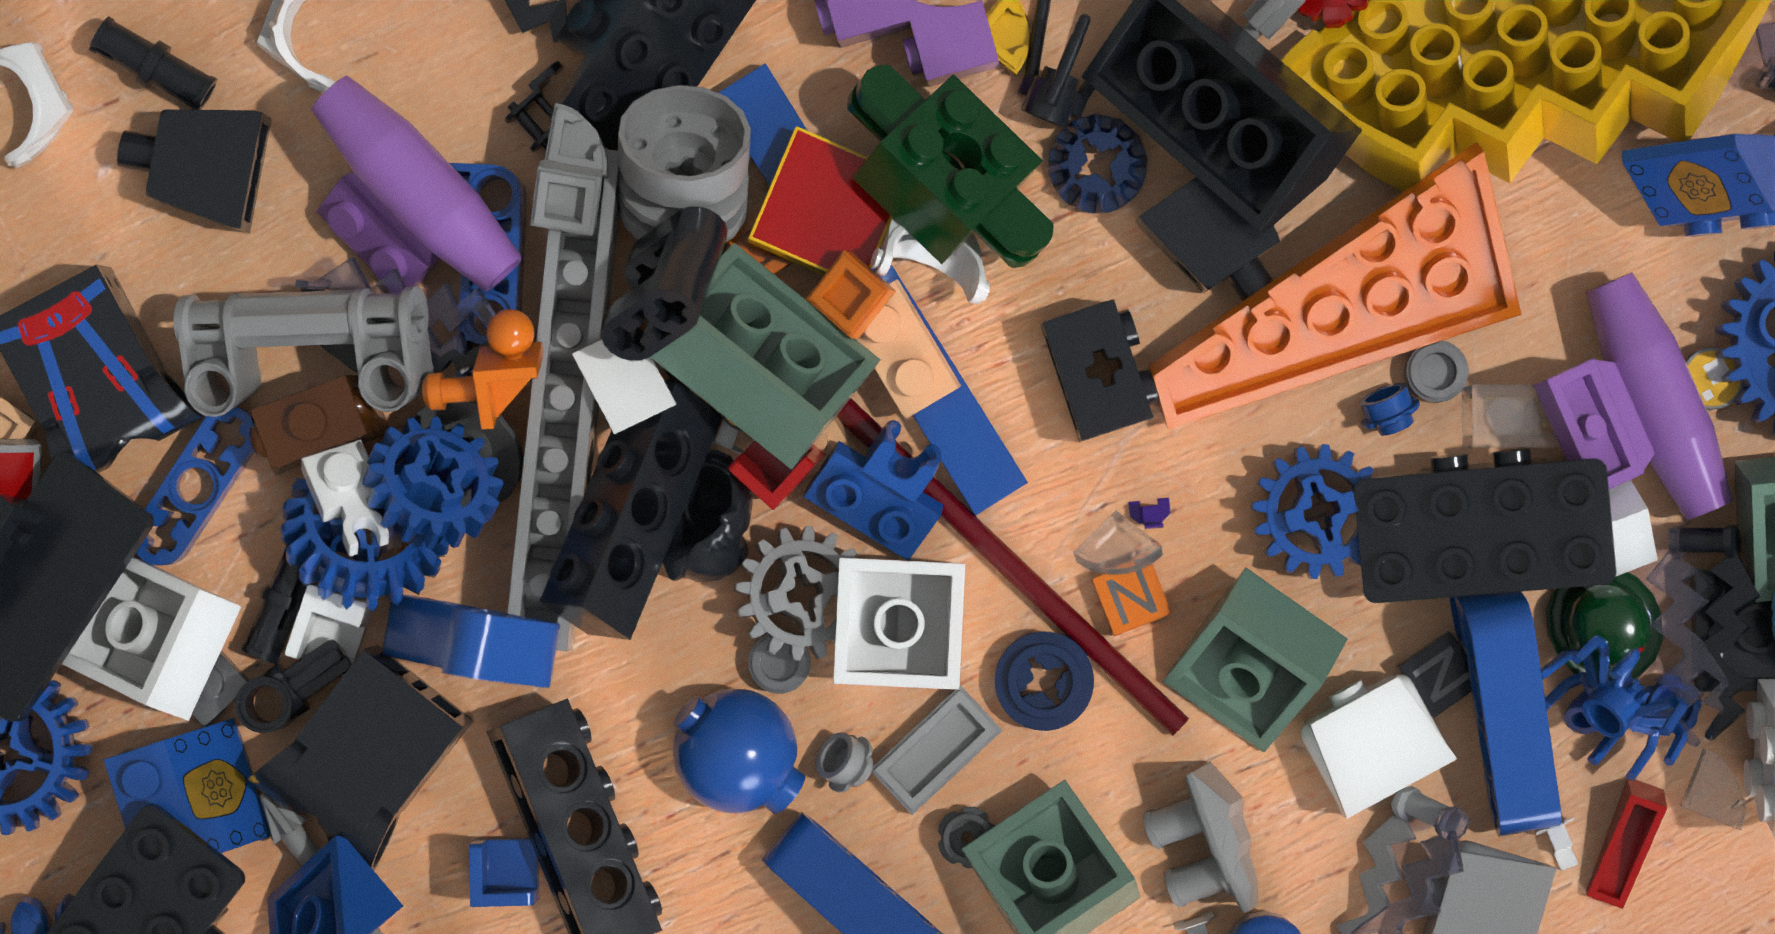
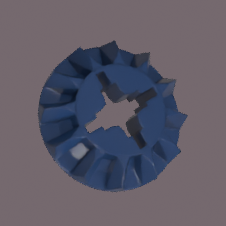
(1092, 192)
(1073, 688)

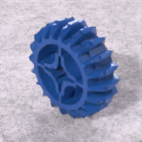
(314, 548)
(58, 765)

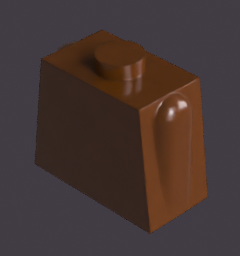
(314, 423)

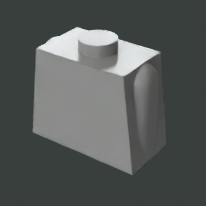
(1492, 895)

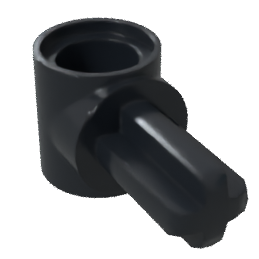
(294, 684)

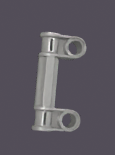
(226, 334)

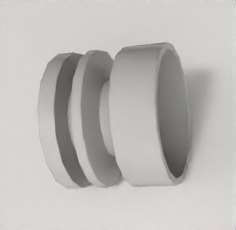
(682, 152)

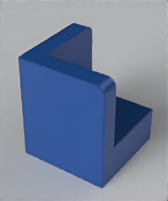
(503, 872)

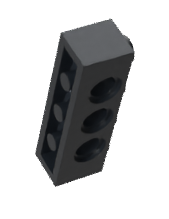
(630, 517)
(545, 810)

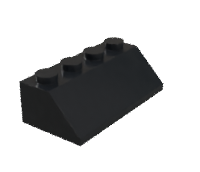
(1221, 105)

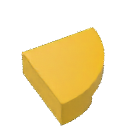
(1010, 33)

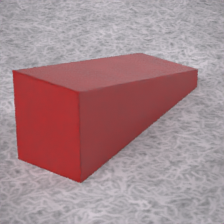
(1627, 842)

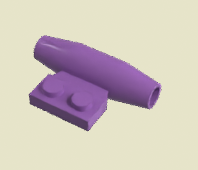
(403, 198)
(1638, 404)

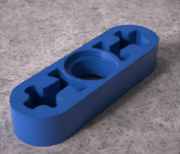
(222, 483)

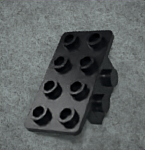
(639, 49)
(1485, 527)
(56, 570)
(154, 883)

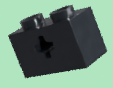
(1071, 345)

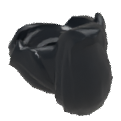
(712, 525)

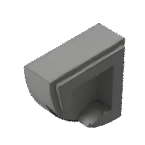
(575, 140)

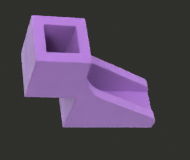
(944, 38)

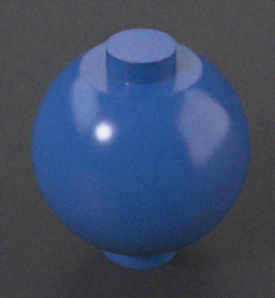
(737, 752)

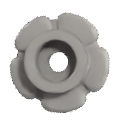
(845, 761)

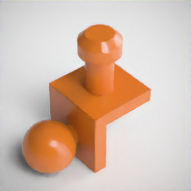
(498, 370)

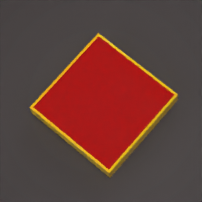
(818, 207)

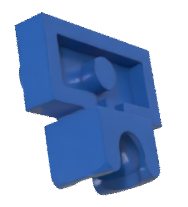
(880, 491)

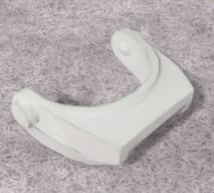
(277, 42)
(48, 100)
(963, 265)

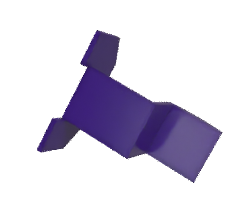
(1150, 515)

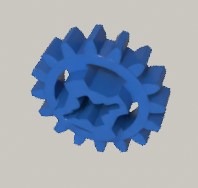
(432, 482)
(1311, 482)

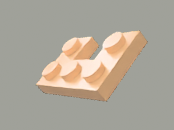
(908, 367)

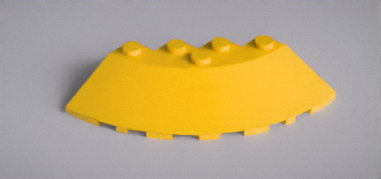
(1517, 71)

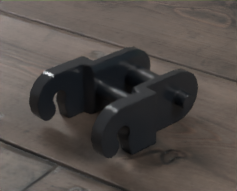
(519, 113)

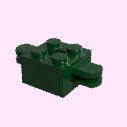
(929, 188)

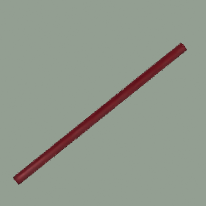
(1032, 586)

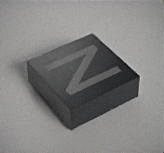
(1439, 673)

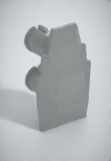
(1218, 812)

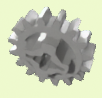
(792, 564)

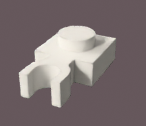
(339, 491)

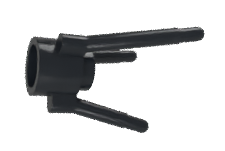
(1054, 93)

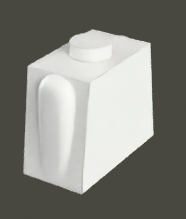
(1374, 742)

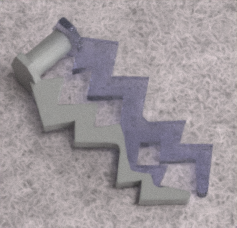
(1443, 861)

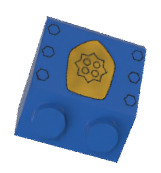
(1707, 182)
(198, 781)

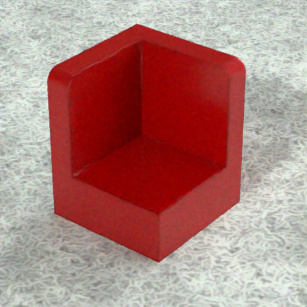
(769, 476)

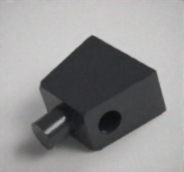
(203, 162)
(1209, 239)

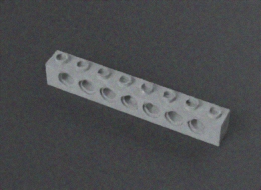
(562, 404)

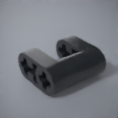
(669, 282)

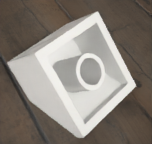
(899, 623)

